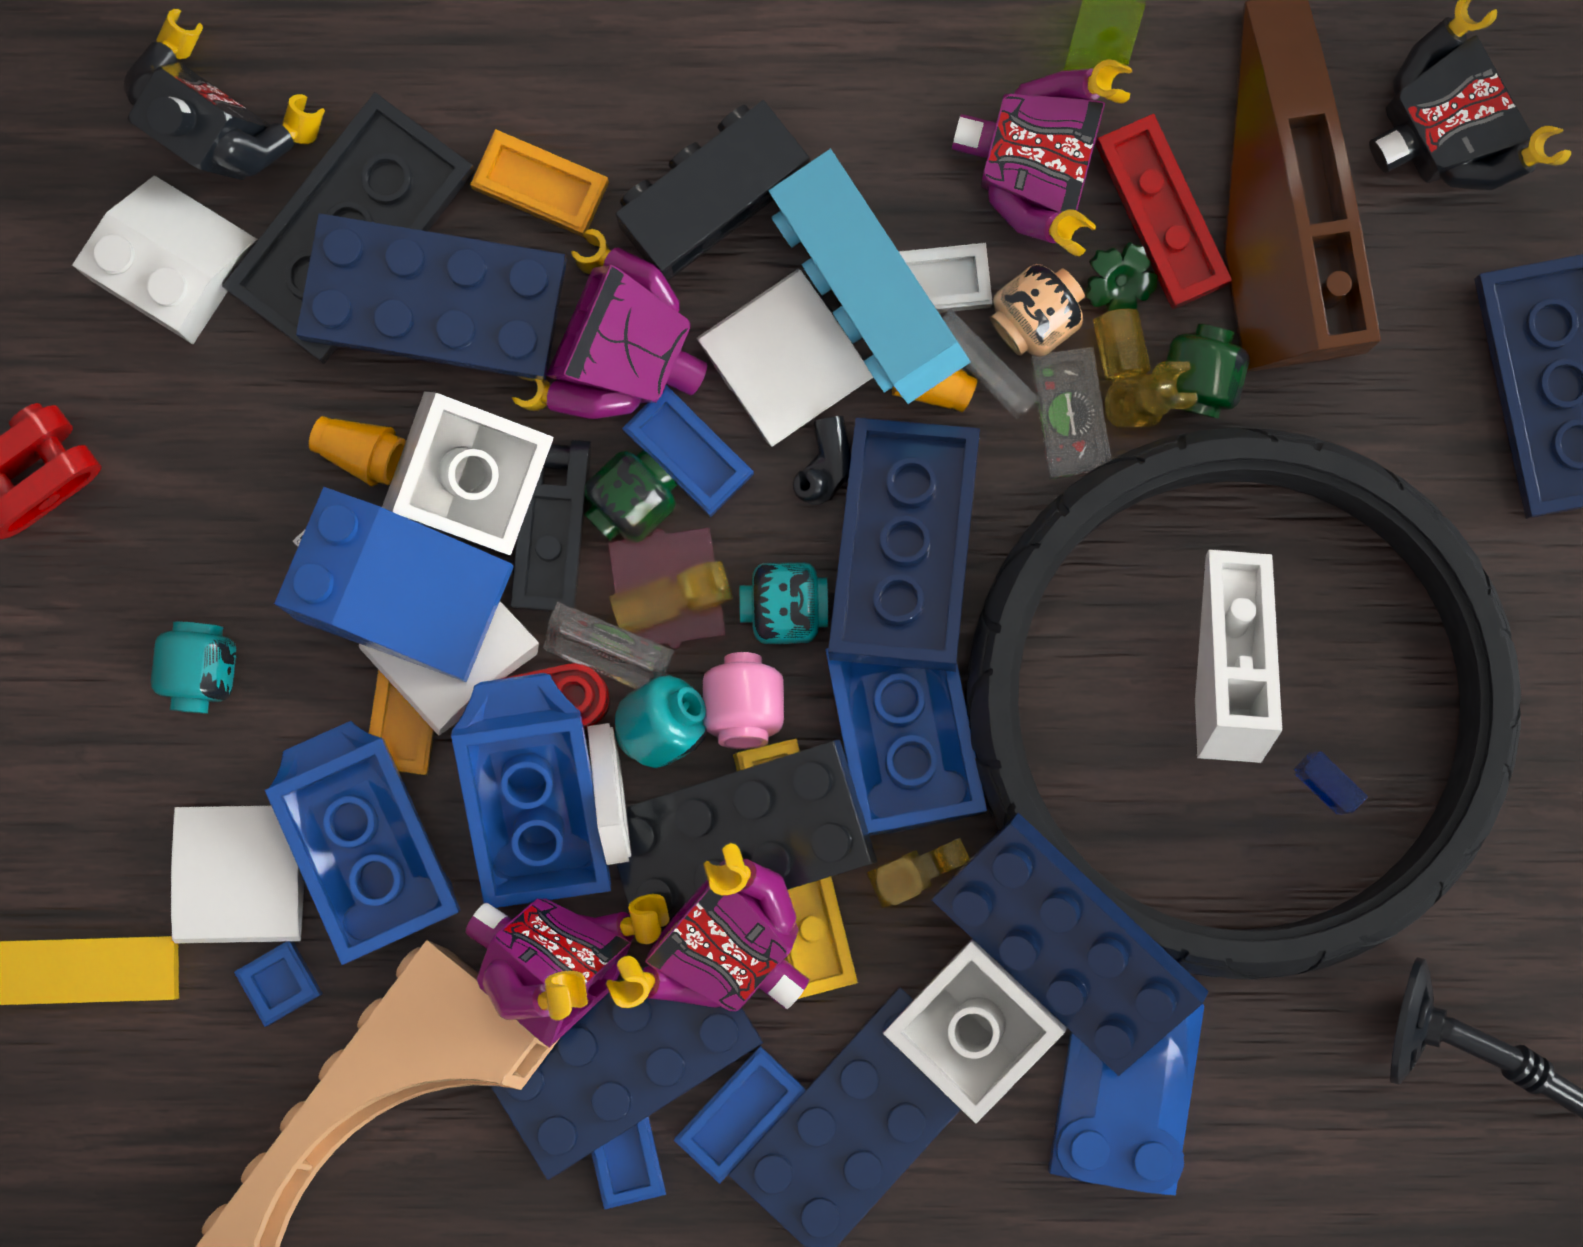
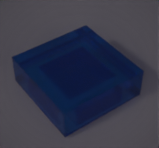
(1329, 783)

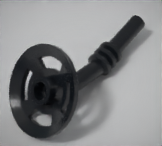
(1427, 1025)

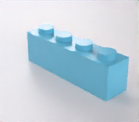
(868, 277)

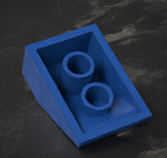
(393, 585)

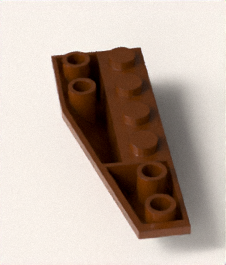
(1292, 201)

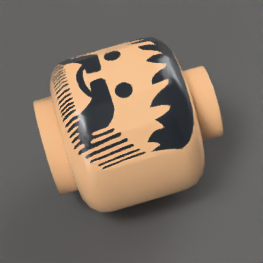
(1038, 310)

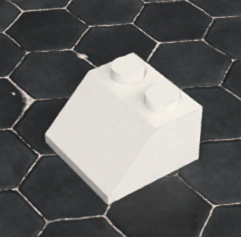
(165, 256)
(467, 472)
(974, 1030)

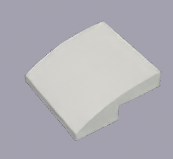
(785, 357)
(443, 698)
(233, 877)

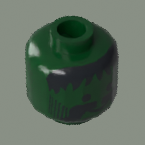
(1215, 370)
(629, 496)

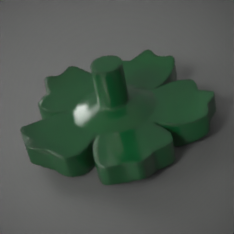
(1121, 278)

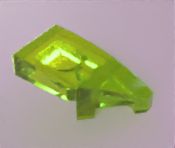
(1104, 32)

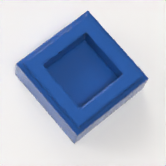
(278, 983)

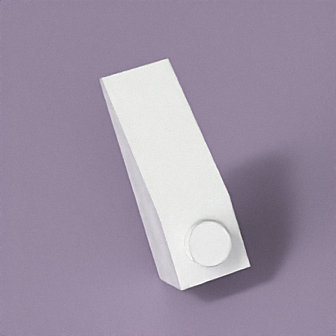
(1237, 659)

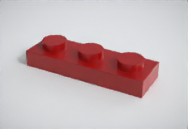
(1163, 211)

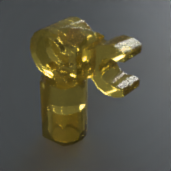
(1134, 396)
(661, 600)
(912, 873)

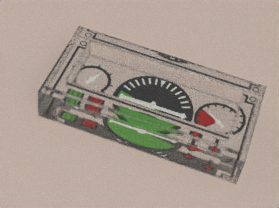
(992, 370)
(1070, 412)
(605, 647)

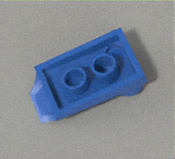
(906, 745)
(528, 793)
(359, 841)
(1129, 1125)

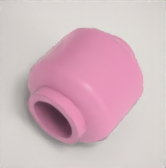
(743, 701)

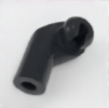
(830, 466)

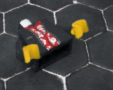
(1458, 115)
(202, 120)

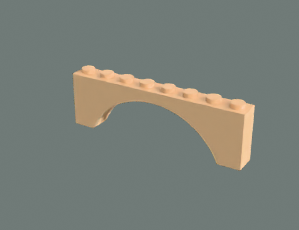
(417, 1039)

